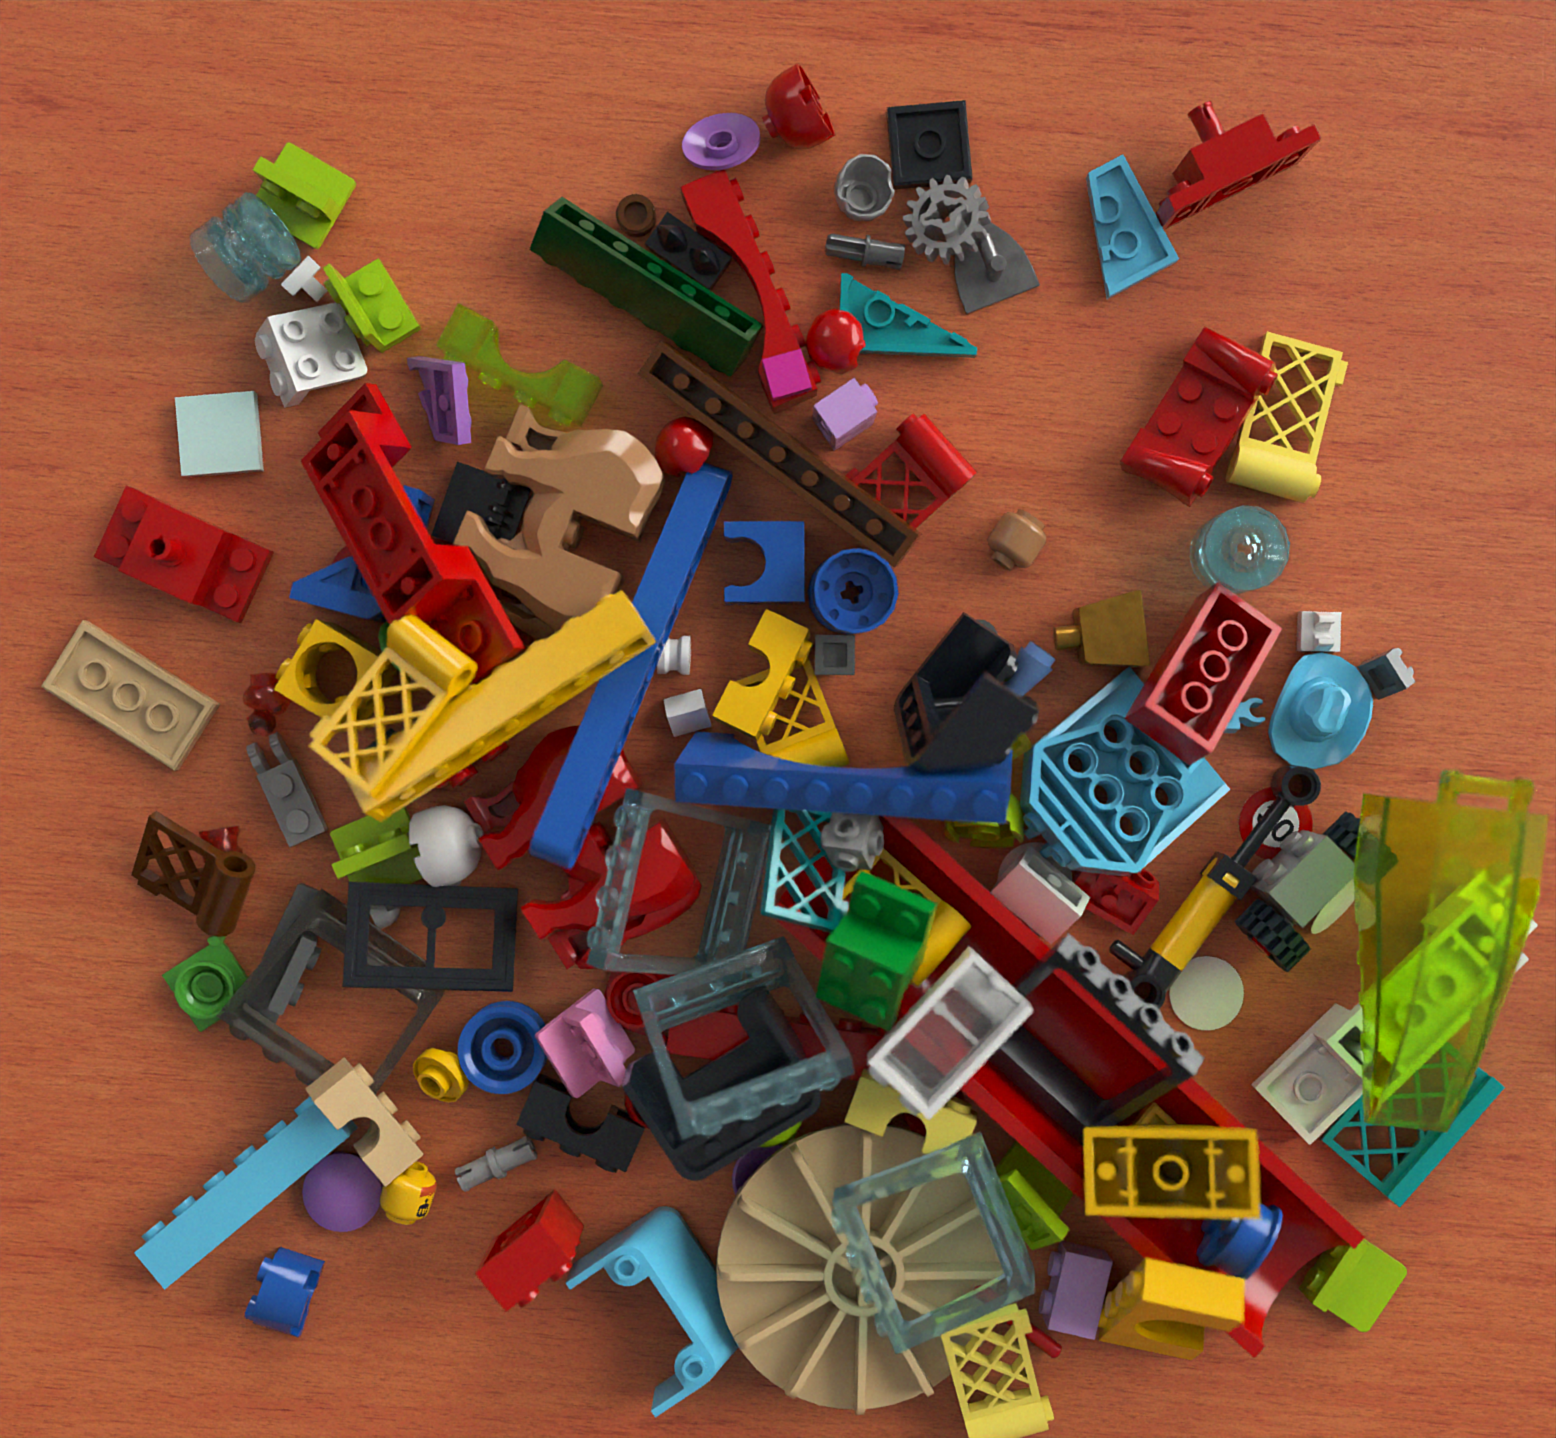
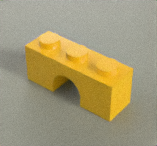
(751, 708)

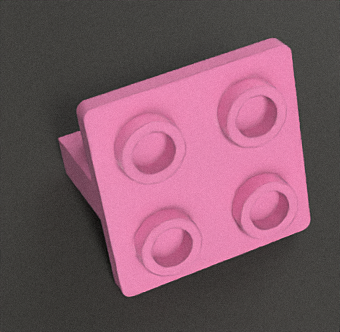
(586, 1045)

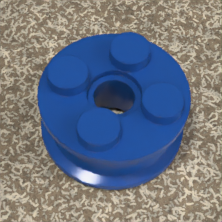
(481, 1060)
(1239, 1244)

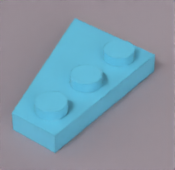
(1126, 228)

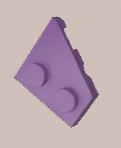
(444, 398)

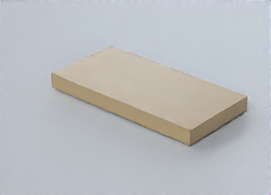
(130, 695)

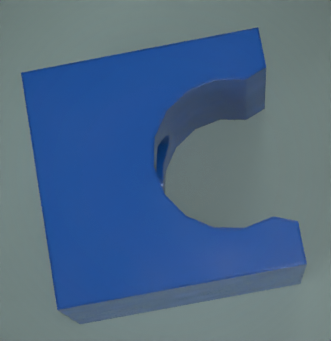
(784, 569)

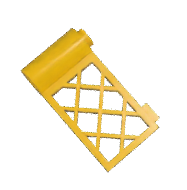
(427, 660)

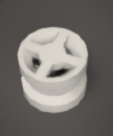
(676, 656)

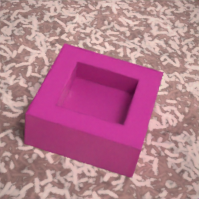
(786, 374)

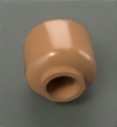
(1017, 540)

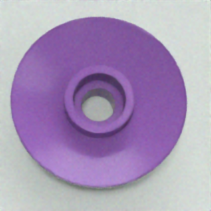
(721, 141)

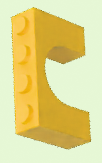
(1168, 1307)

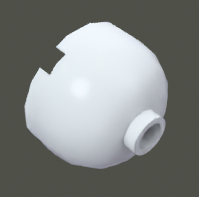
(446, 844)

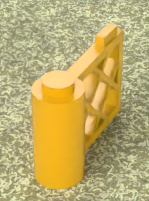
(813, 745)
(947, 925)

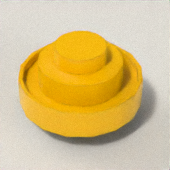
(440, 1075)

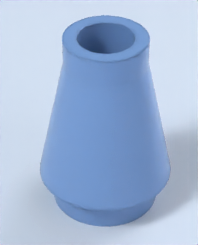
(1033, 666)

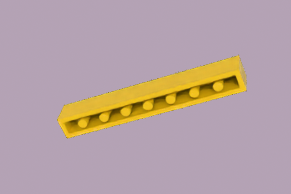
(509, 701)

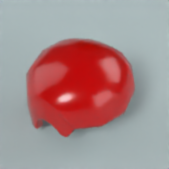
(835, 341)
(683, 446)

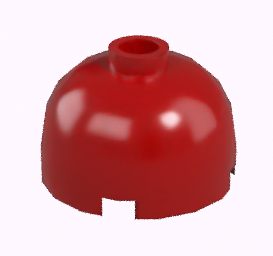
(796, 111)

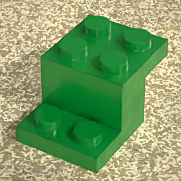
(875, 950)

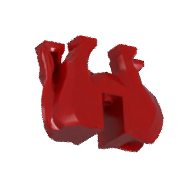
(665, 876)

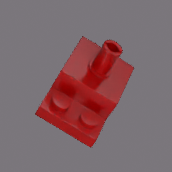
(1230, 162)
(183, 554)

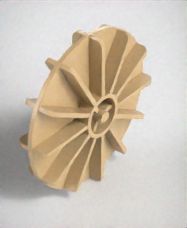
(800, 1302)

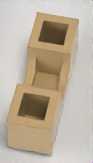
(345, 1095)

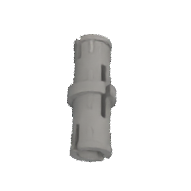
(496, 1163)

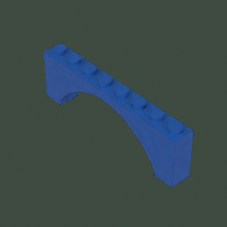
(726, 772)

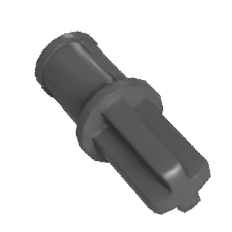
(865, 250)

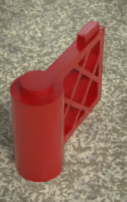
(929, 458)

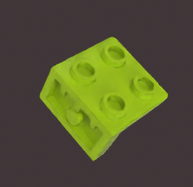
(374, 305)
(1034, 1197)

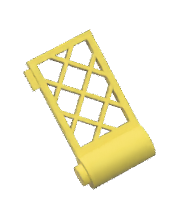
(1280, 468)
(1002, 1411)

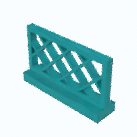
(1424, 1153)

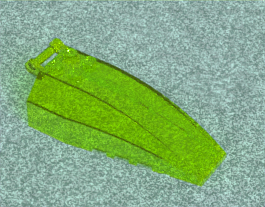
(1440, 936)

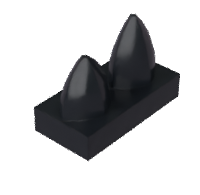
(688, 251)

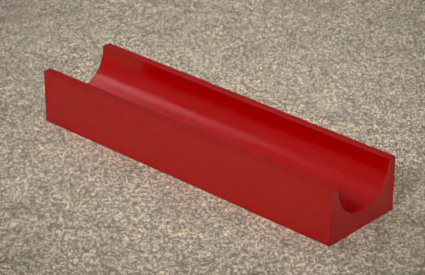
(1104, 1058)

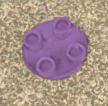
(341, 1192)

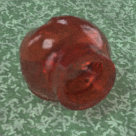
(262, 698)

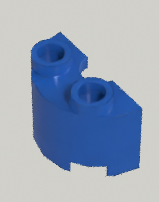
(285, 1291)

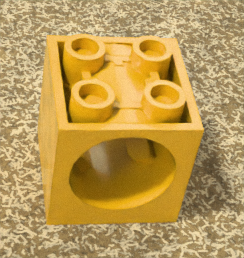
(298, 674)

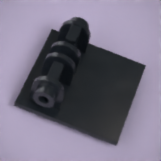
(490, 498)

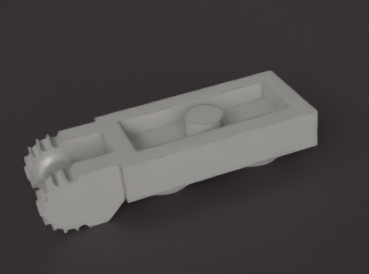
(287, 792)

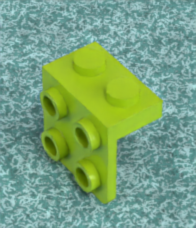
(1353, 1283)

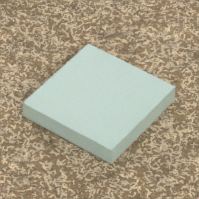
(219, 434)

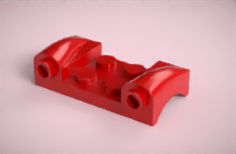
(1199, 416)

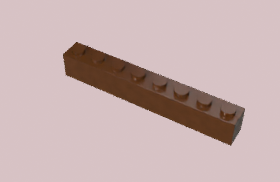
(779, 453)

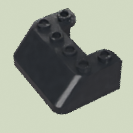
(957, 709)
(769, 1049)

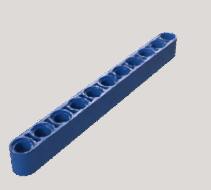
(622, 690)

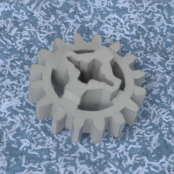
(928, 215)

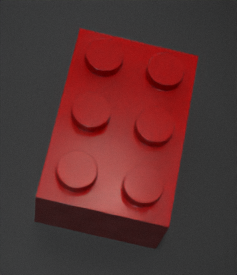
(531, 1252)

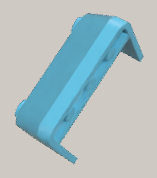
(686, 1278)

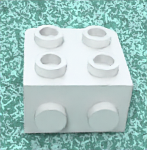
(309, 351)

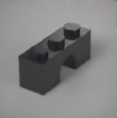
(549, 1117)

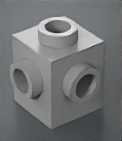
(852, 840)

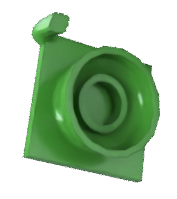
(206, 981)

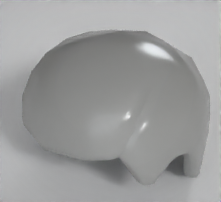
(864, 187)

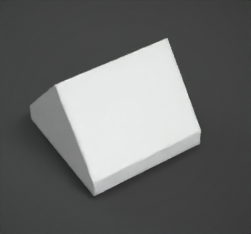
(687, 712)

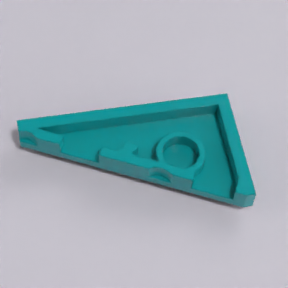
(896, 327)

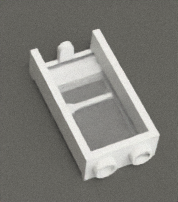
(948, 1034)

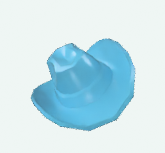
(1320, 712)

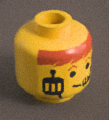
(409, 1195)

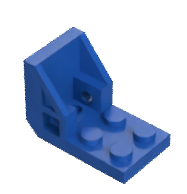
(343, 585)

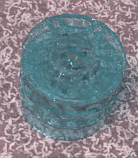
(245, 247)
(1216, 554)

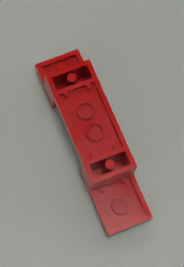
(391, 543)

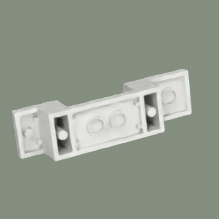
(1321, 1071)

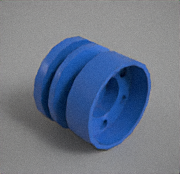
(859, 569)

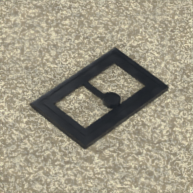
(363, 894)

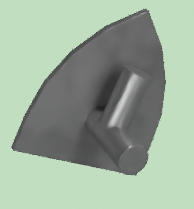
(993, 272)

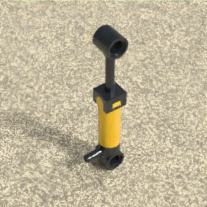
(1220, 886)

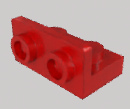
(1120, 899)

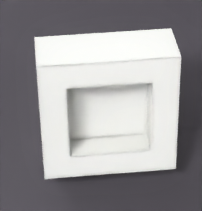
(303, 278)
(1318, 631)

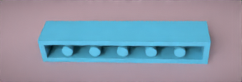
(241, 1194)

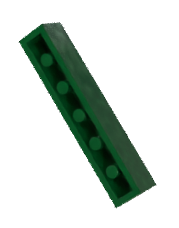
(645, 286)

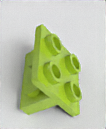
(303, 193)
(377, 850)

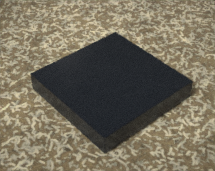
(928, 143)

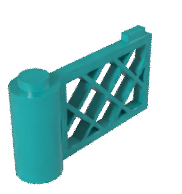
(774, 867)

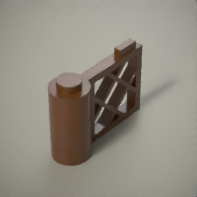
(218, 885)

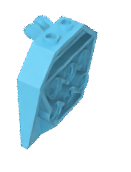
(1063, 802)

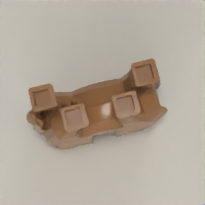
(573, 477)

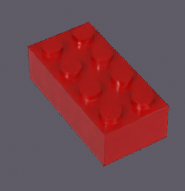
(1203, 674)

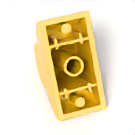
(1172, 1171)

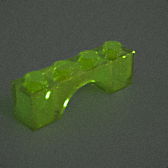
(563, 389)

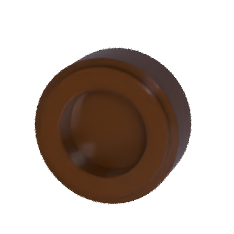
(636, 215)

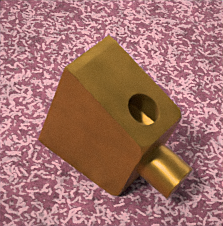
(1107, 632)

